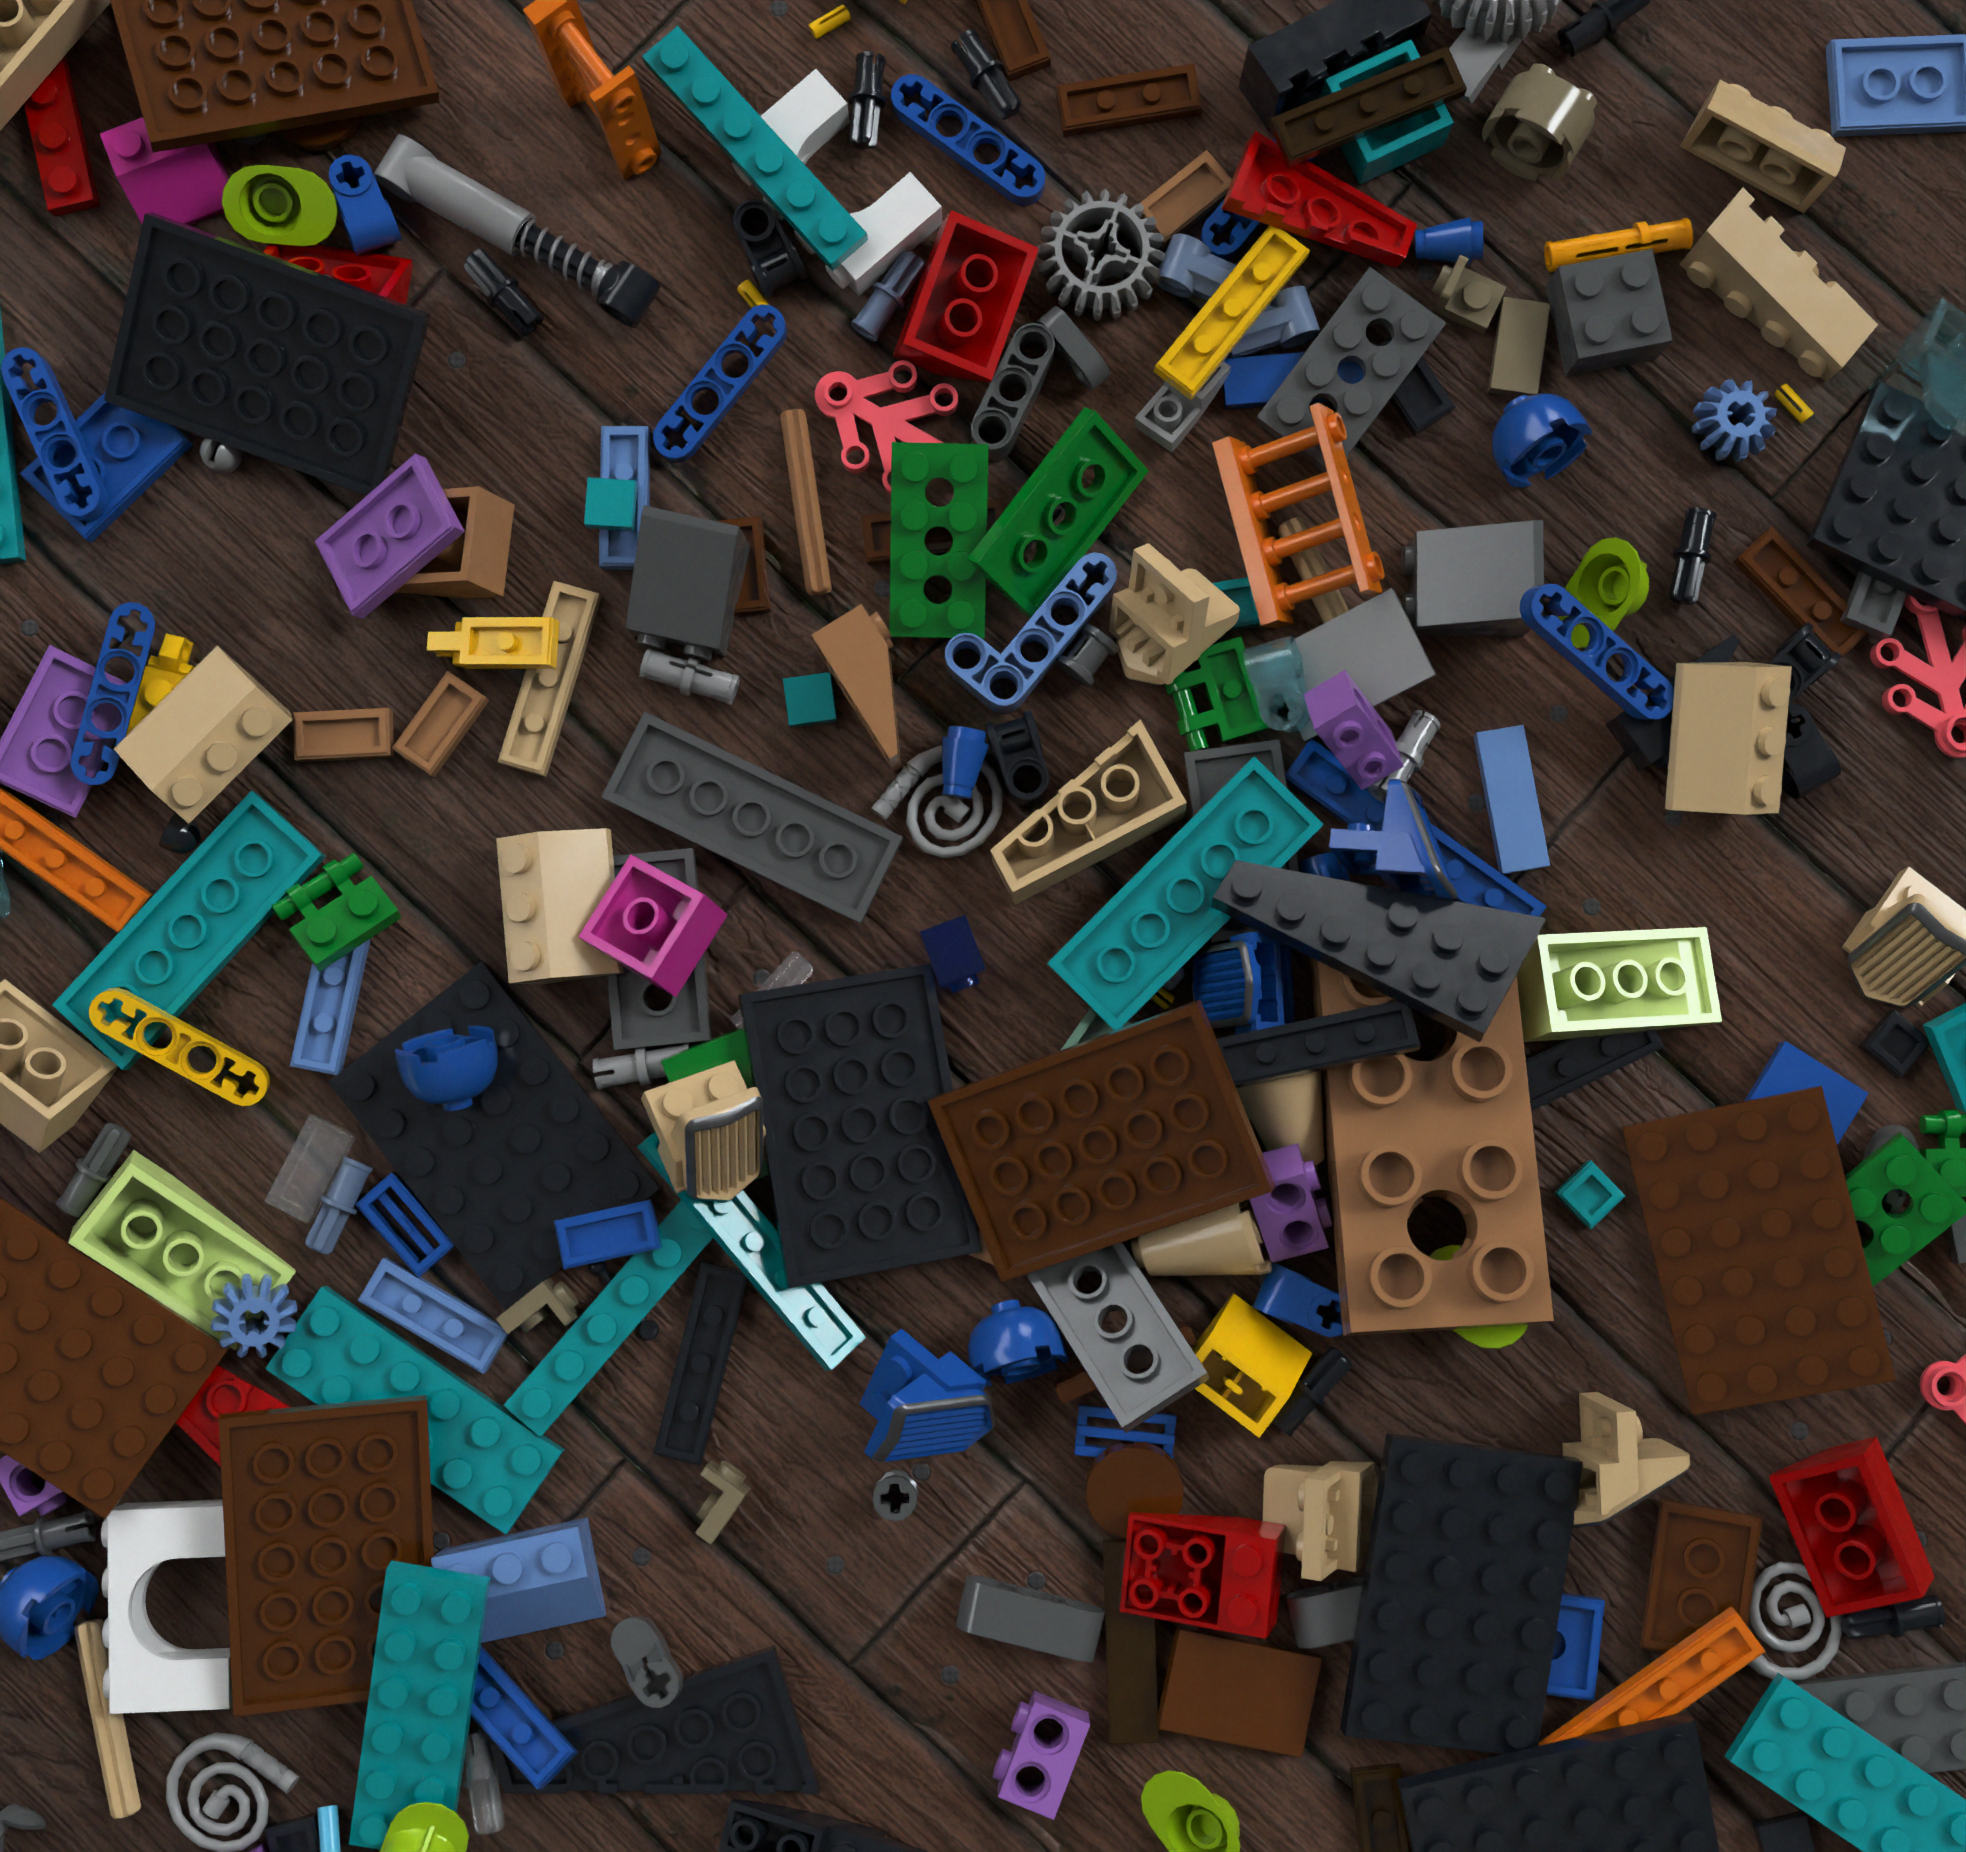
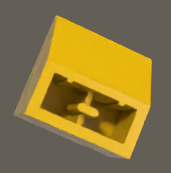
(1249, 1364)

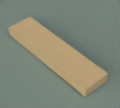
(547, 692)

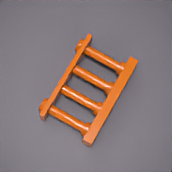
(584, 77)
(1252, 507)

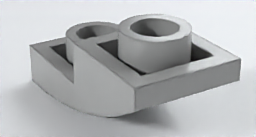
(1479, 59)
(1172, 415)

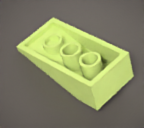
(1617, 983)
(172, 1242)

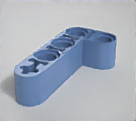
(1039, 629)

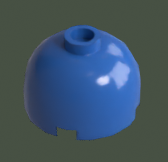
(1538, 436)
(449, 1066)
(1015, 1343)
(42, 1603)

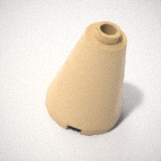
(1288, 1113)
(1205, 1245)

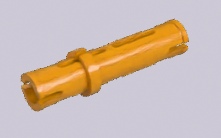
(1640, 237)

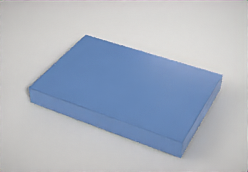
(1897, 85)

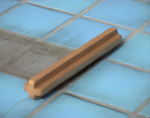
(805, 502)

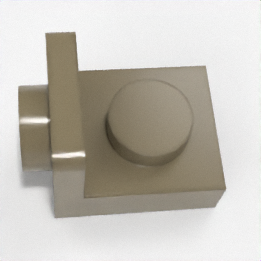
(1467, 296)
(530, 1309)
(719, 1509)

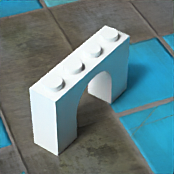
(894, 223)
(143, 1667)

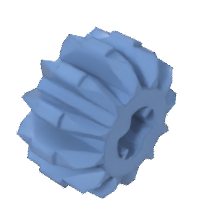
(1746, 407)
(254, 1332)

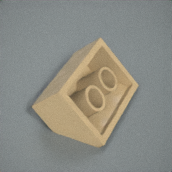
(1764, 146)
(203, 734)
(1728, 737)
(547, 897)
(44, 1071)

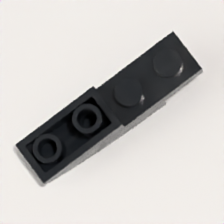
(778, 1828)

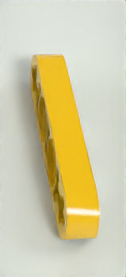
(177, 1052)

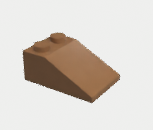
(478, 558)
(861, 665)

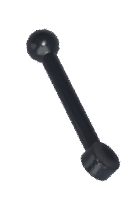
(648, 1328)

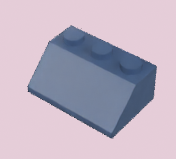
(536, 1576)

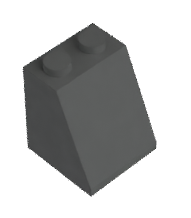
(1472, 578)
(686, 582)

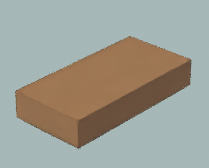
(1187, 196)
(440, 724)
(343, 735)

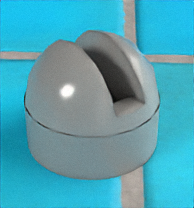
(226, 458)

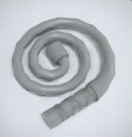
(953, 807)
(1794, 1617)
(252, 1755)

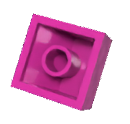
(173, 183)
(653, 925)

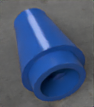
(1450, 240)
(962, 760)

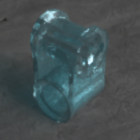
(1277, 675)

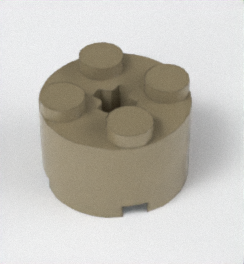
(1539, 124)

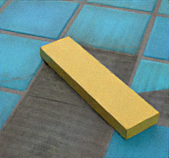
(1231, 311)

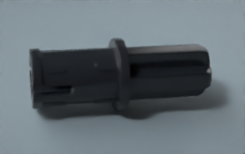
(1597, 23)
(986, 74)
(866, 100)
(502, 292)
(1692, 555)
(1312, 1389)
(1894, 1618)

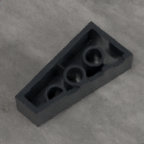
(1296, 60)

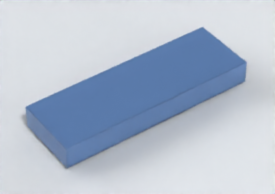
(626, 457)
(1511, 799)
(329, 1013)
(434, 1315)

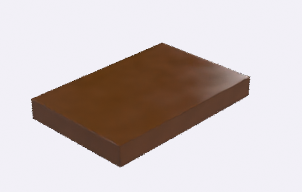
(1697, 1570)
(1238, 1691)

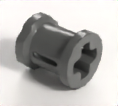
(1087, 655)
(884, 1505)

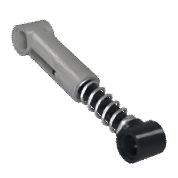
(418, 176)

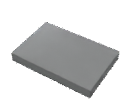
(1374, 648)

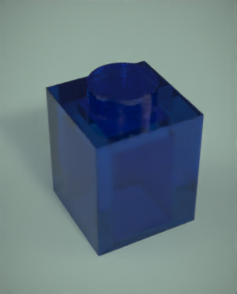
(954, 954)

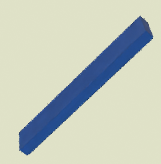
(1330, 786)

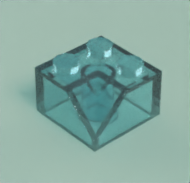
(1937, 357)

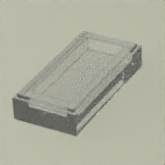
(310, 1168)

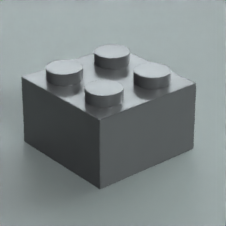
(1608, 312)

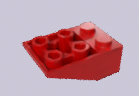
(1204, 1571)

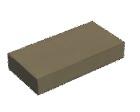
(1518, 347)

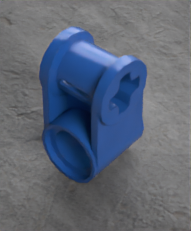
(362, 209)
(1296, 1301)

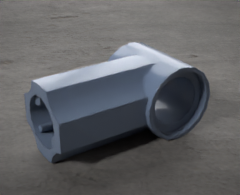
(1192, 268)
(1285, 322)

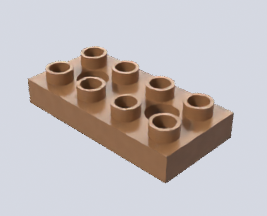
(1433, 1131)

